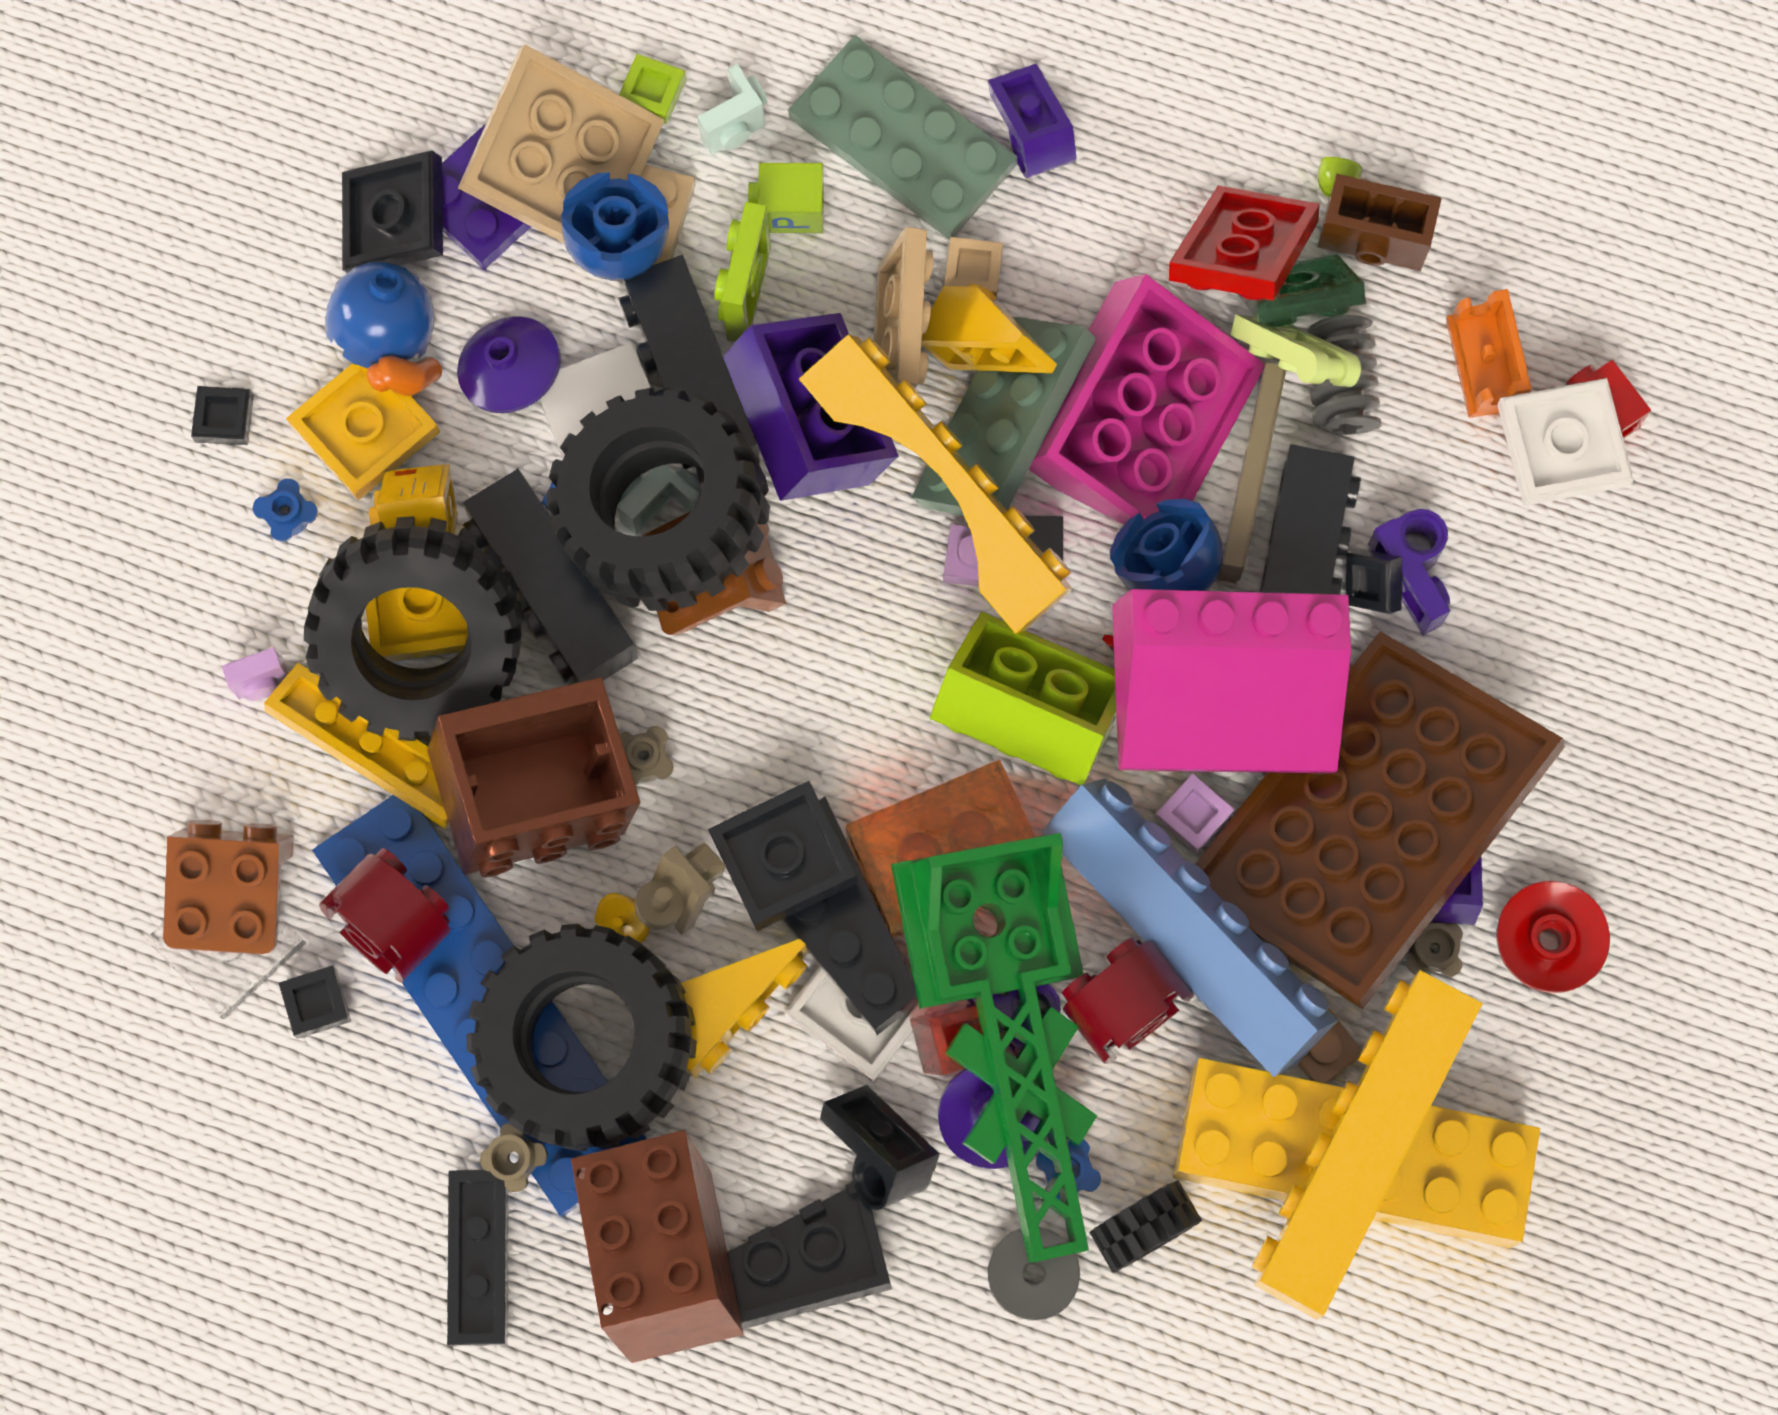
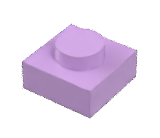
(961, 558)
(255, 675)
(1194, 813)

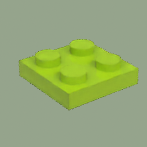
(741, 284)

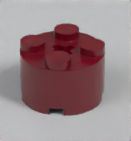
(387, 914)
(1126, 998)

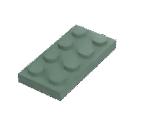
(902, 137)
(1010, 415)

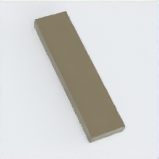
(1252, 473)

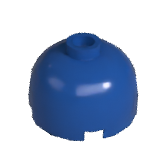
(615, 225)
(379, 314)
(1169, 549)

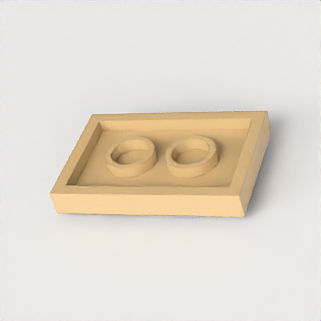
(901, 306)

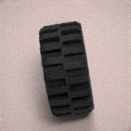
(620, 448)
(427, 560)
(518, 998)

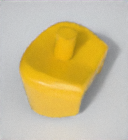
(618, 913)

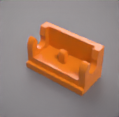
(1487, 353)

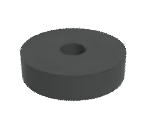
(1027, 1300)

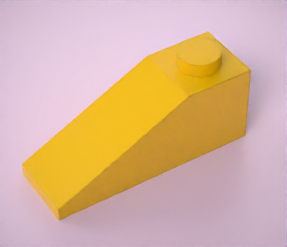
(978, 335)

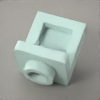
(735, 119)
(650, 494)

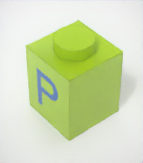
(791, 195)

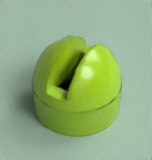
(1335, 165)

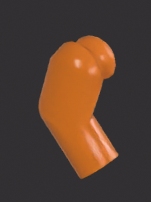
(403, 375)

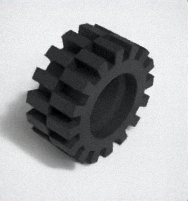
(1145, 1226)

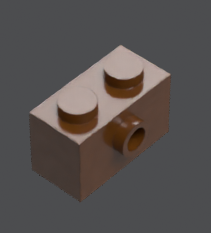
(1379, 223)

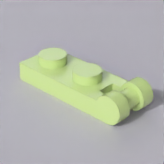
(1298, 352)

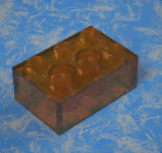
(948, 818)

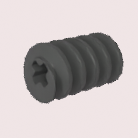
(1341, 407)

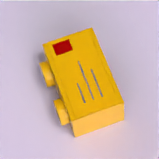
(416, 492)

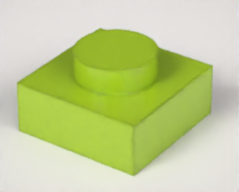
(654, 86)

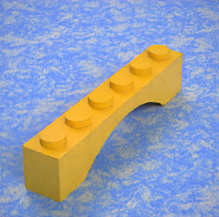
(1011, 568)

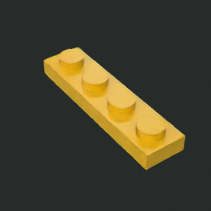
(391, 763)

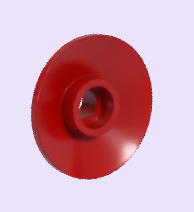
(1574, 920)

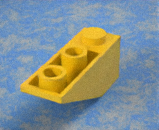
(736, 999)

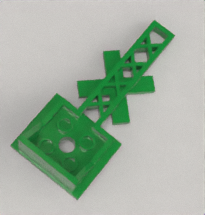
(1031, 948)

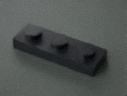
(477, 1259)

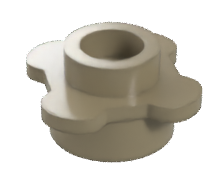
(657, 763)
(1447, 960)
(497, 1158)

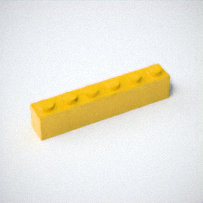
(1366, 1145)

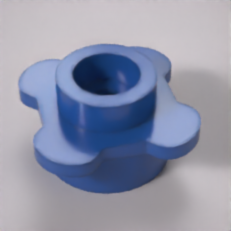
(285, 525)
(1085, 1176)

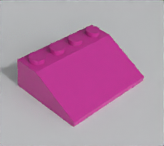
(1146, 404)
(1230, 680)

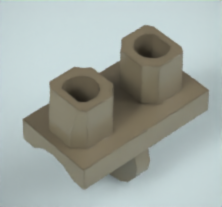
(678, 889)

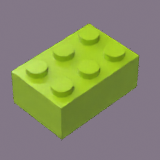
(1028, 698)

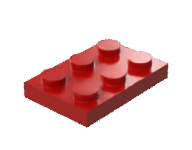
(1244, 243)

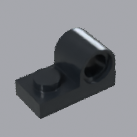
(889, 1153)

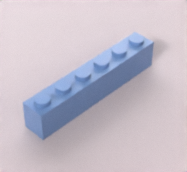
(1196, 931)

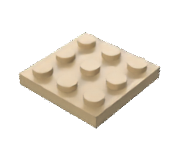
(549, 136)

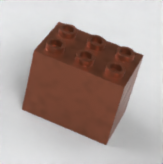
(533, 777)
(656, 1247)

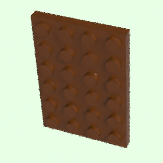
(1365, 857)

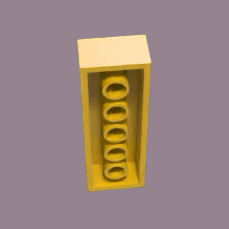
(1256, 1130)

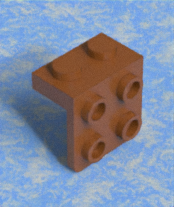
(755, 588)
(224, 887)

